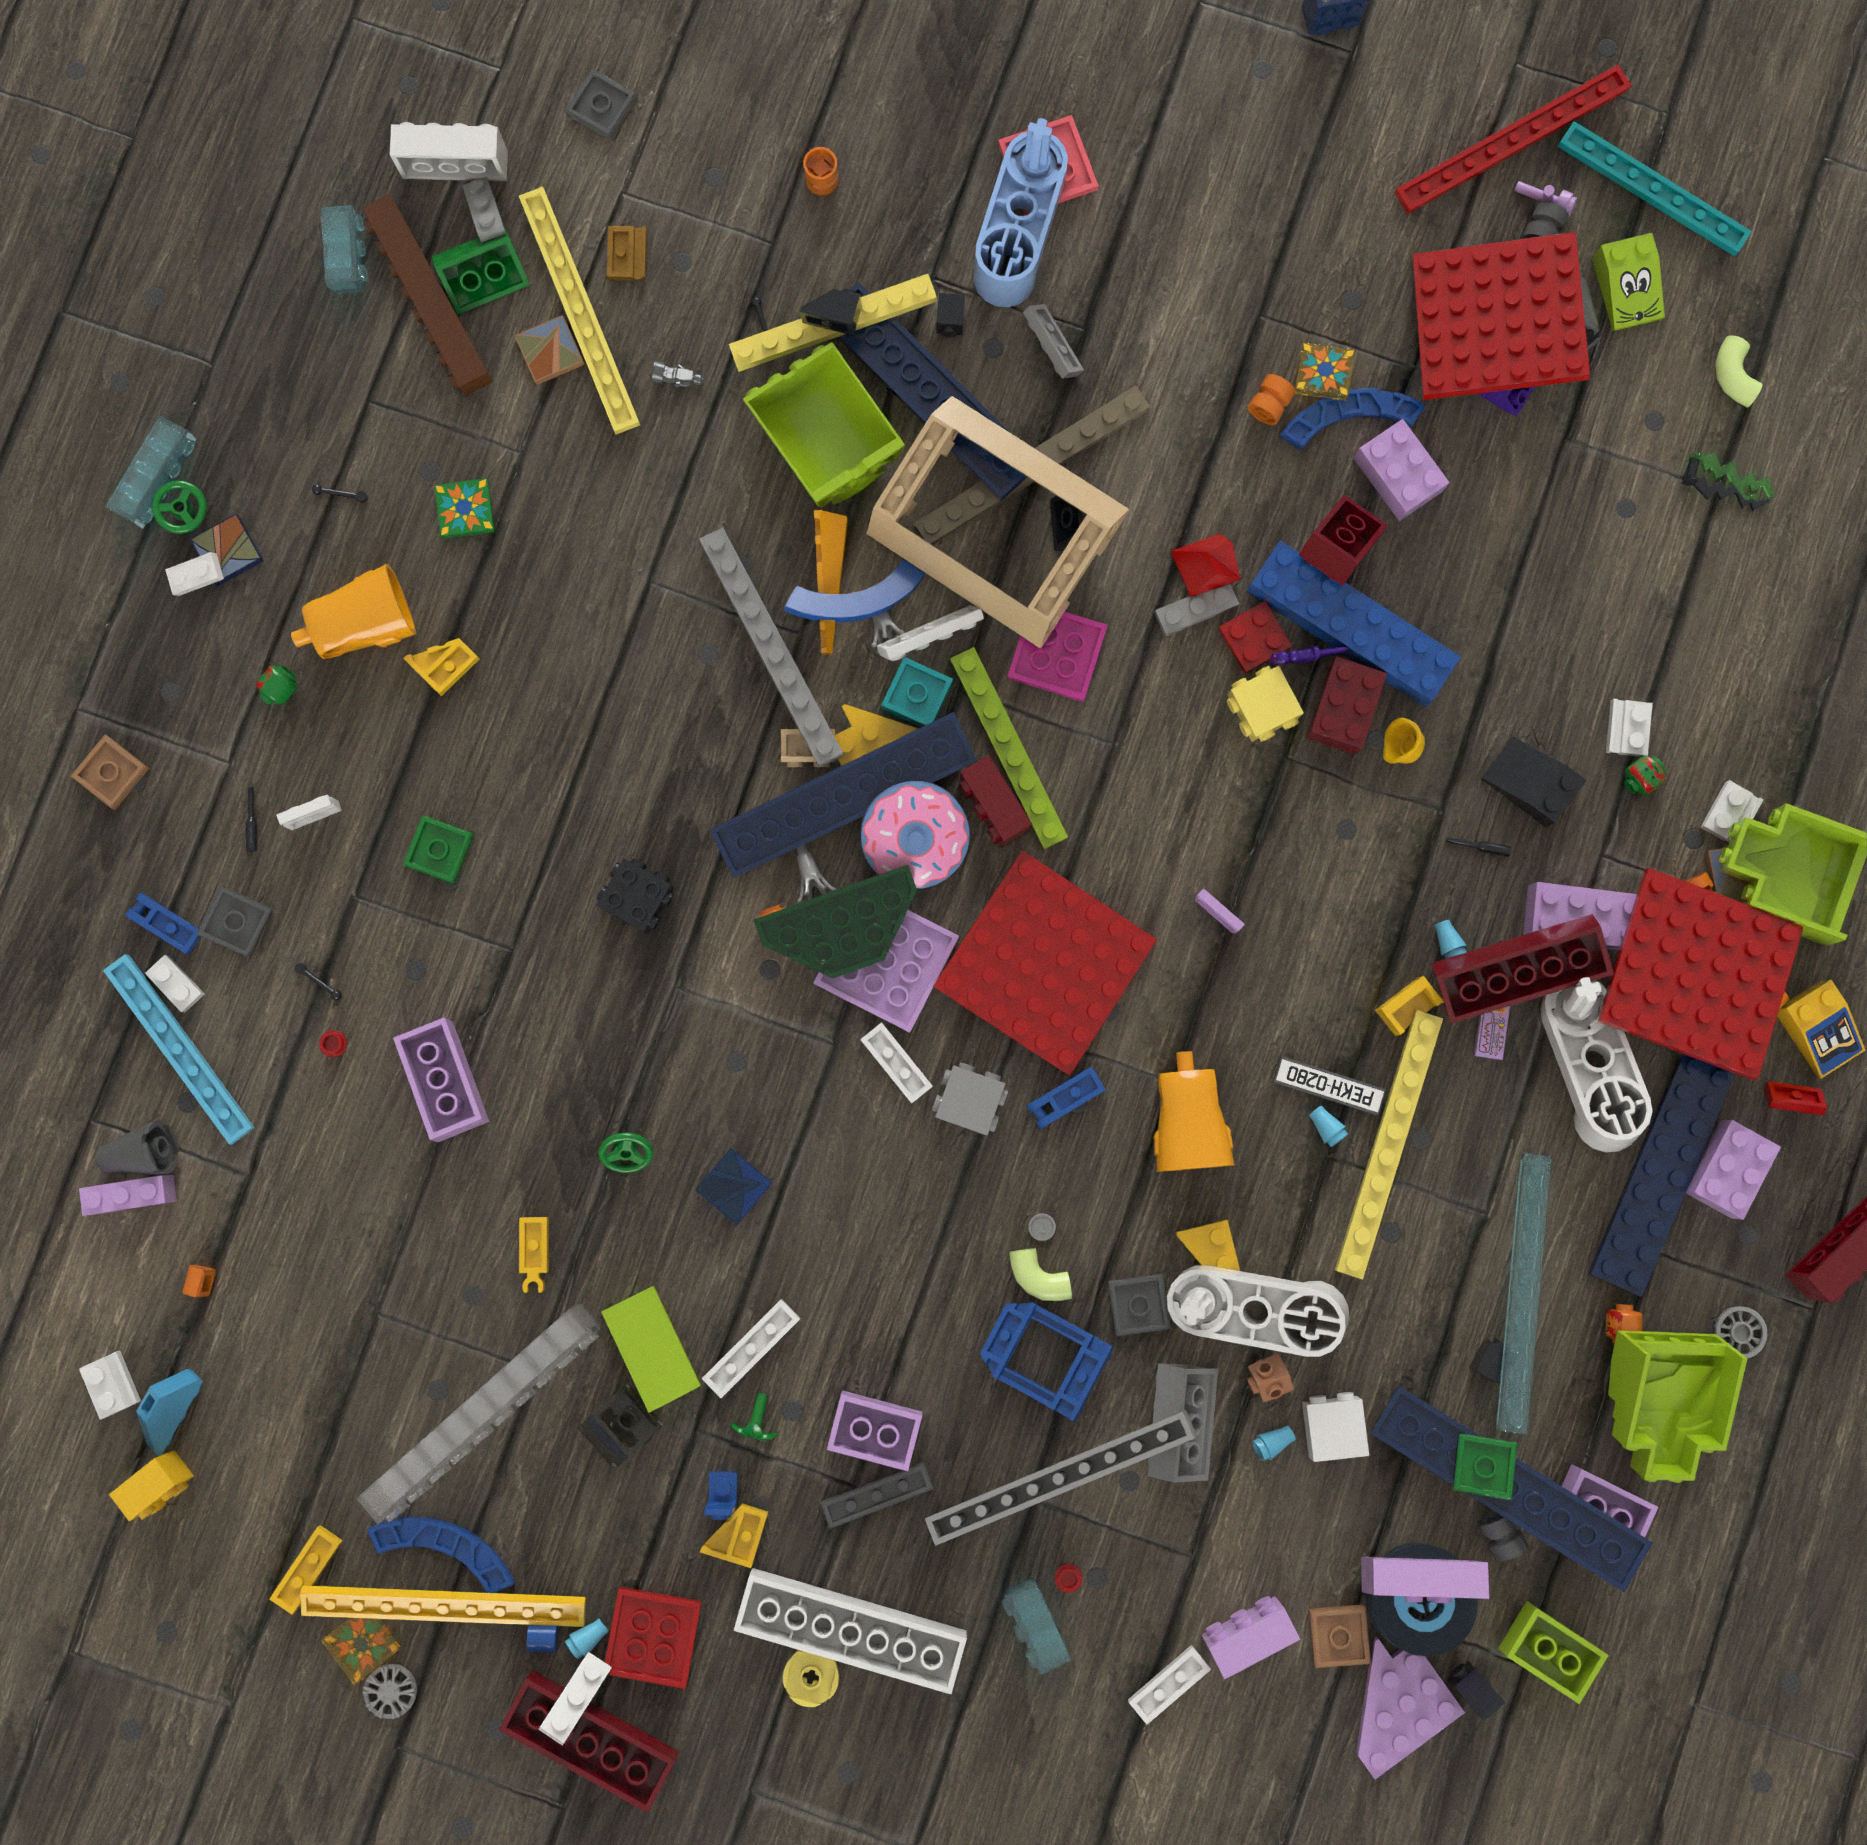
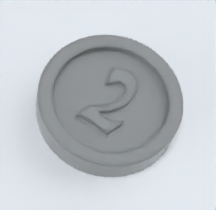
(1041, 1227)

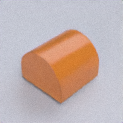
(198, 1281)

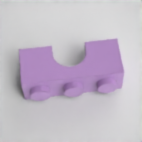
(127, 1195)

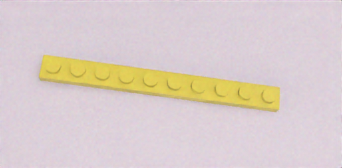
(579, 310)
(1388, 1144)

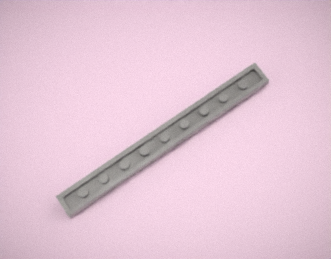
(771, 648)

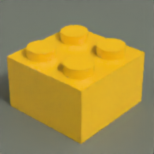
(152, 1486)

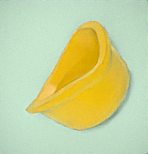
(1403, 742)

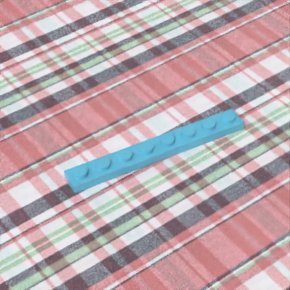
(179, 1049)

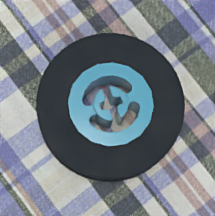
(1426, 1636)

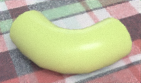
(1732, 374)
(1036, 1281)

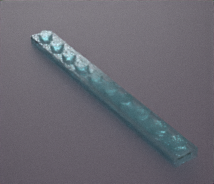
(1523, 1294)

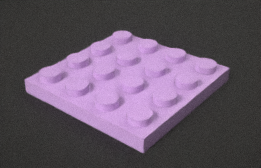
(903, 981)

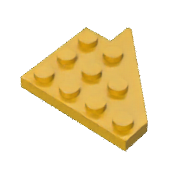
(867, 733)

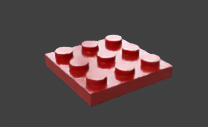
(652, 1637)

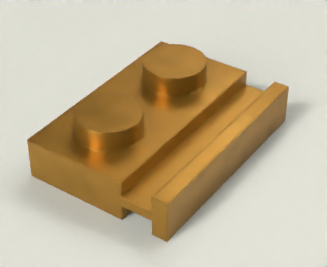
(626, 253)

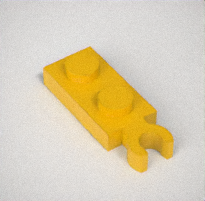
(533, 1250)

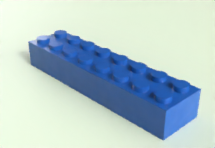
(1352, 620)

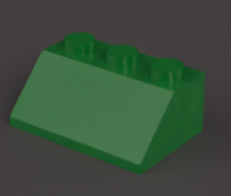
(480, 272)

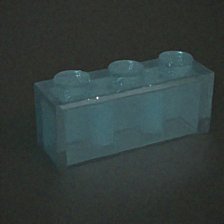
(343, 249)
(1035, 1626)

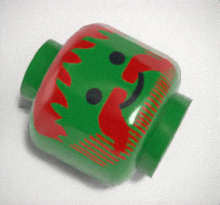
(276, 685)
(1645, 775)

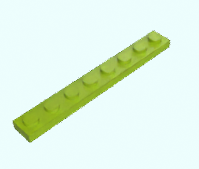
(1008, 748)

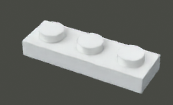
(896, 1063)
(1169, 1684)
(575, 1698)

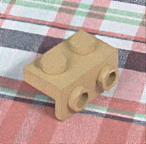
(795, 750)

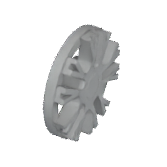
(1741, 1331)
(390, 1691)

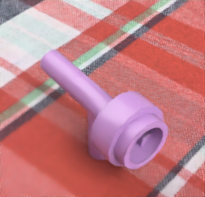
(1565, 199)

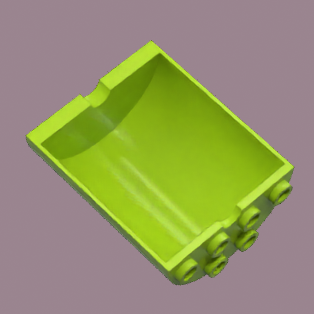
(825, 426)

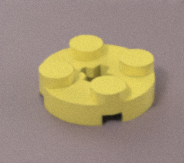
(796, 1684)

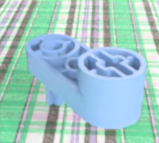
(1027, 182)

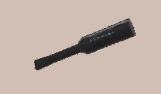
(251, 824)
(1483, 846)

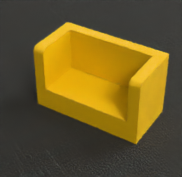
(1399, 1009)

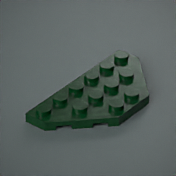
(843, 926)

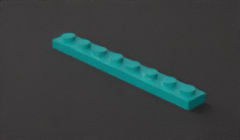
(1654, 189)

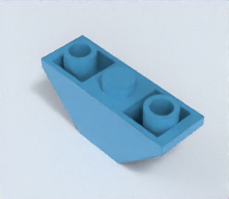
(166, 1407)

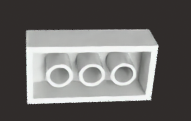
(448, 152)

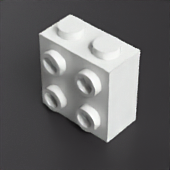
(1335, 1427)

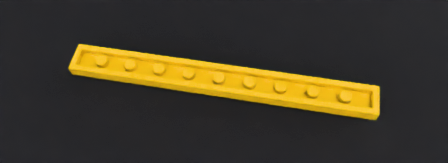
(443, 1606)

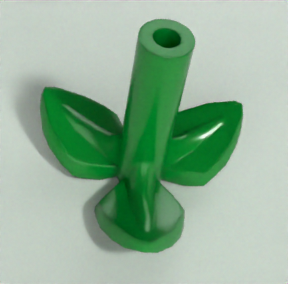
(754, 1429)

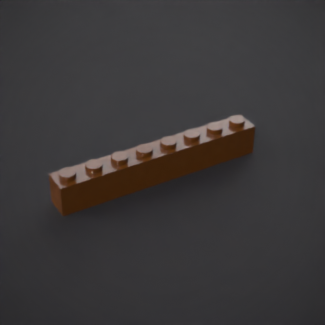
(427, 295)

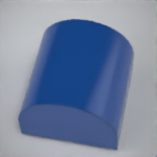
(542, 1638)

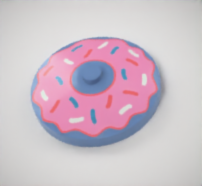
(917, 828)

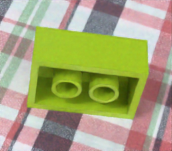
(1553, 1652)

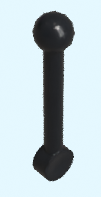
(756, 302)
(360, 496)
(302, 969)

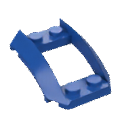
(1081, 1375)

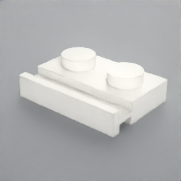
(1629, 727)
(1729, 807)
(309, 812)
(110, 1385)

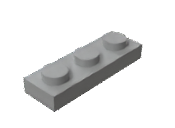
(484, 209)
(1053, 341)
(1195, 609)

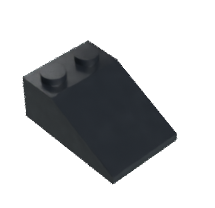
(1533, 781)

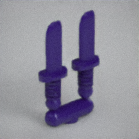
(1303, 655)

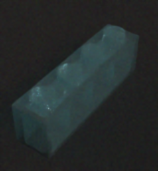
(152, 467)

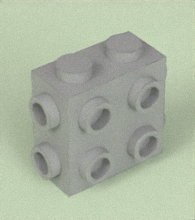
(970, 1099)

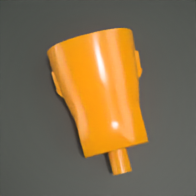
(357, 616)
(1190, 1120)

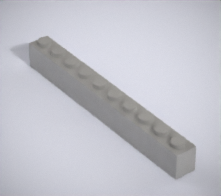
(1061, 1477)

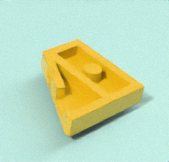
(443, 664)
(1211, 1244)
(738, 1536)

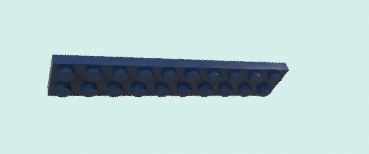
(923, 387)
(840, 795)
(1661, 1174)
(1536, 1501)

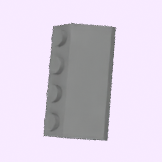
(1193, 1390)

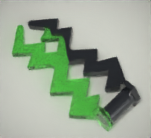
(1737, 484)

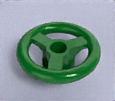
(188, 511)
(626, 1150)

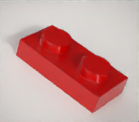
(1795, 1098)

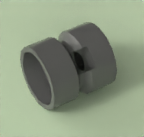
(1546, 220)
(1505, 1539)

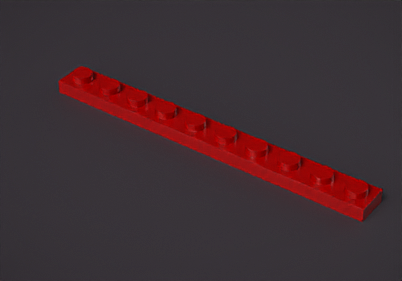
(1512, 139)

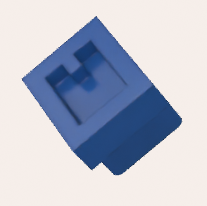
(722, 1494)

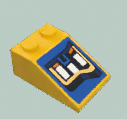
(1822, 1027)

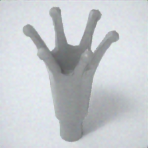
(884, 628)
(809, 874)

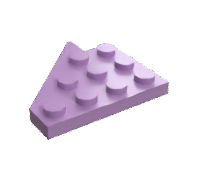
(1401, 1708)

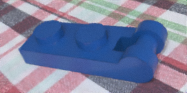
(164, 923)
(1067, 1097)

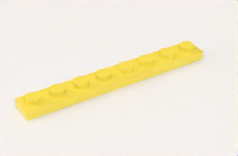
(798, 336)

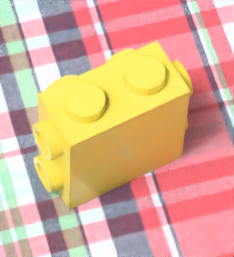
(1264, 704)

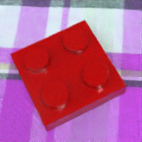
(1254, 637)

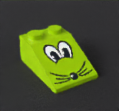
(1630, 281)

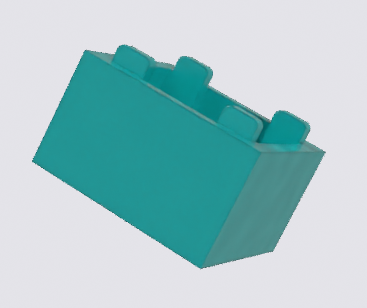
(916, 694)

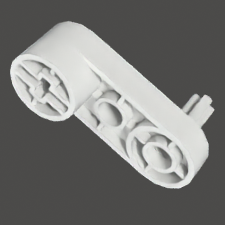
(1612, 1087)
(1232, 1289)

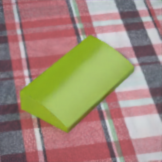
(651, 1349)

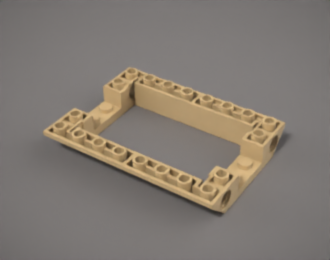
(1092, 537)

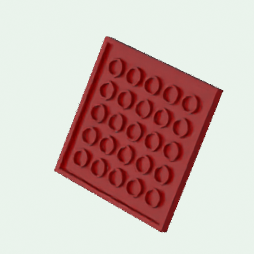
(1500, 316)
(1045, 963)
(1700, 974)

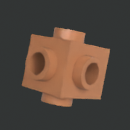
(1269, 1378)

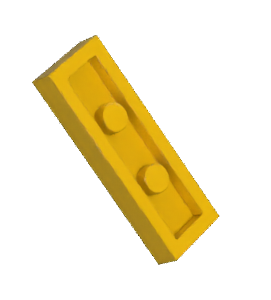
(306, 1568)

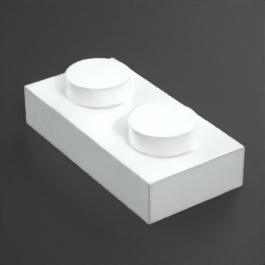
(194, 574)
(175, 983)

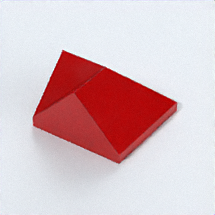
(1207, 564)

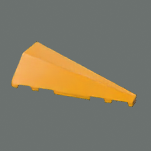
(830, 551)

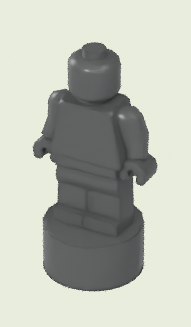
(679, 376)

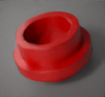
(333, 1043)
(1068, 1578)

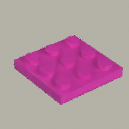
(1065, 659)

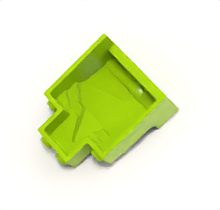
(1798, 868)
(1673, 1399)

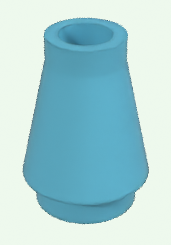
(1449, 940)
(1328, 1126)
(1273, 1442)
(586, 1638)

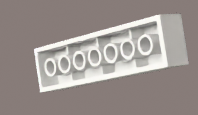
(851, 1631)

